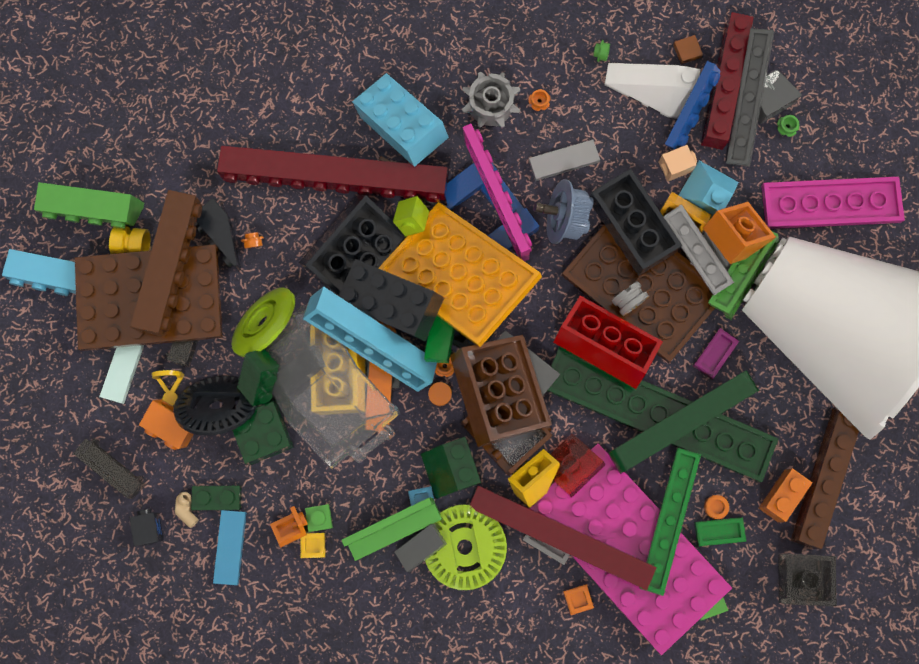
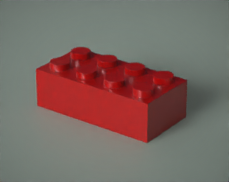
(608, 342)

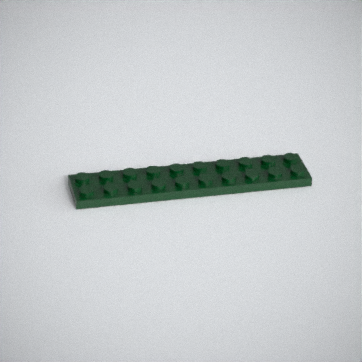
(718, 440)

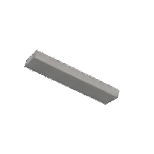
(698, 250)

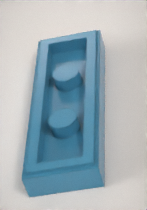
(229, 547)

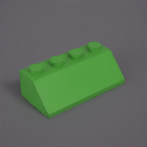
(88, 205)

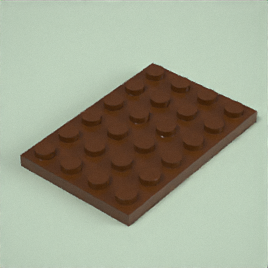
(674, 287)
(110, 290)

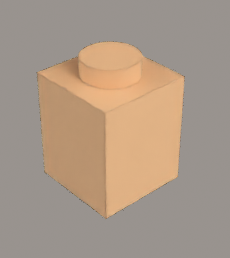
(678, 162)

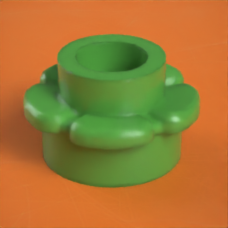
(601, 51)
(789, 120)

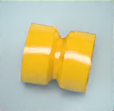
(129, 241)

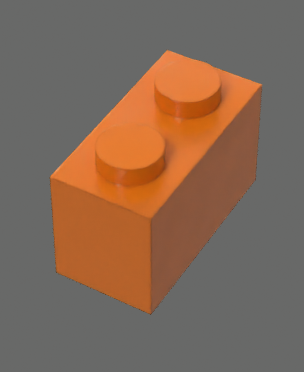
(161, 423)
(785, 495)

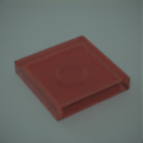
(576, 466)

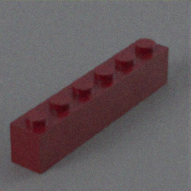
(725, 93)

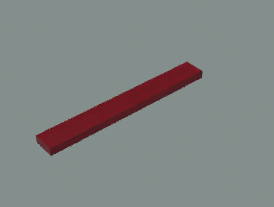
(563, 537)

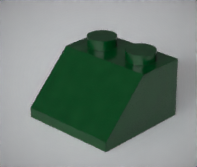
(450, 468)

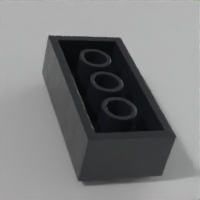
(635, 222)
(391, 299)

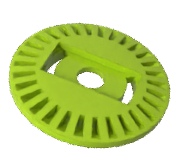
(278, 309)
(487, 543)

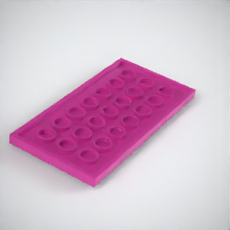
(624, 517)

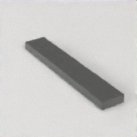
(750, 97)

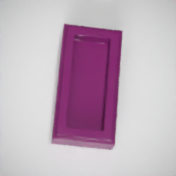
(716, 353)

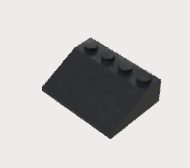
(359, 234)

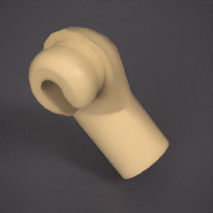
(183, 509)

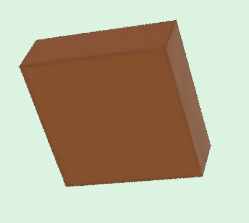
(688, 49)

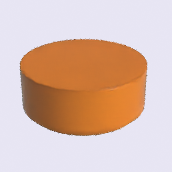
(440, 394)
(716, 507)

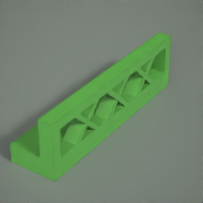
(744, 275)
(393, 528)

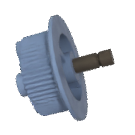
(566, 212)

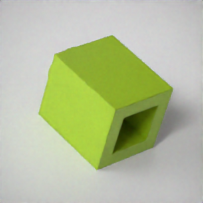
(411, 216)

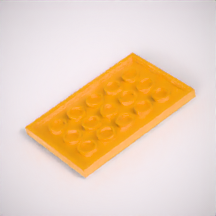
(468, 269)

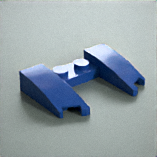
(469, 183)

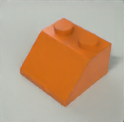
(738, 232)

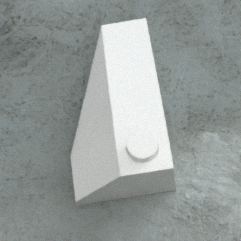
(655, 86)

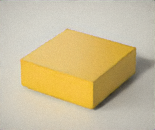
(313, 545)

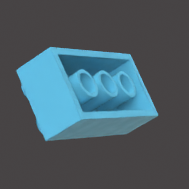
(400, 119)

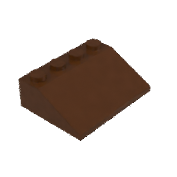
(500, 390)

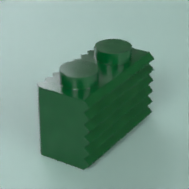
(258, 377)

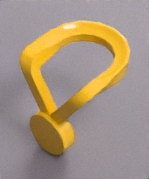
(170, 395)

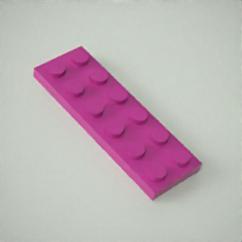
(500, 199)
(832, 202)

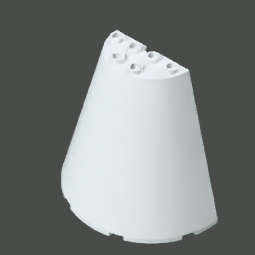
(843, 325)

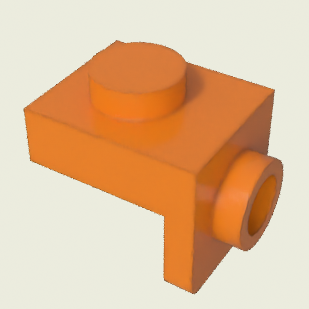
(289, 528)

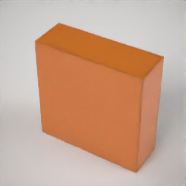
(578, 599)

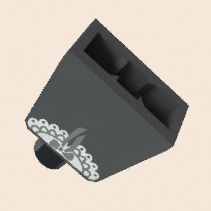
(777, 96)

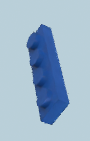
(690, 113)

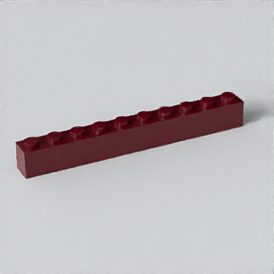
(332, 173)

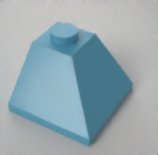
(708, 188)

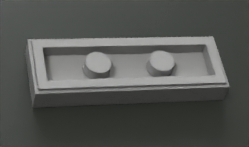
(564, 160)

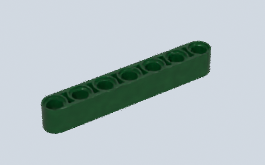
(683, 422)

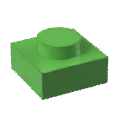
(319, 518)

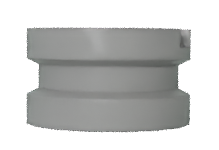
(630, 298)

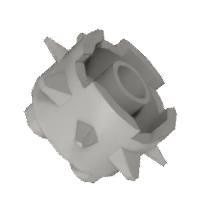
(486, 111)

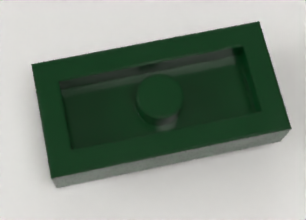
(216, 498)

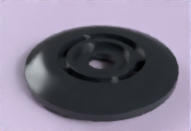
(207, 420)

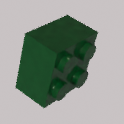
(263, 435)

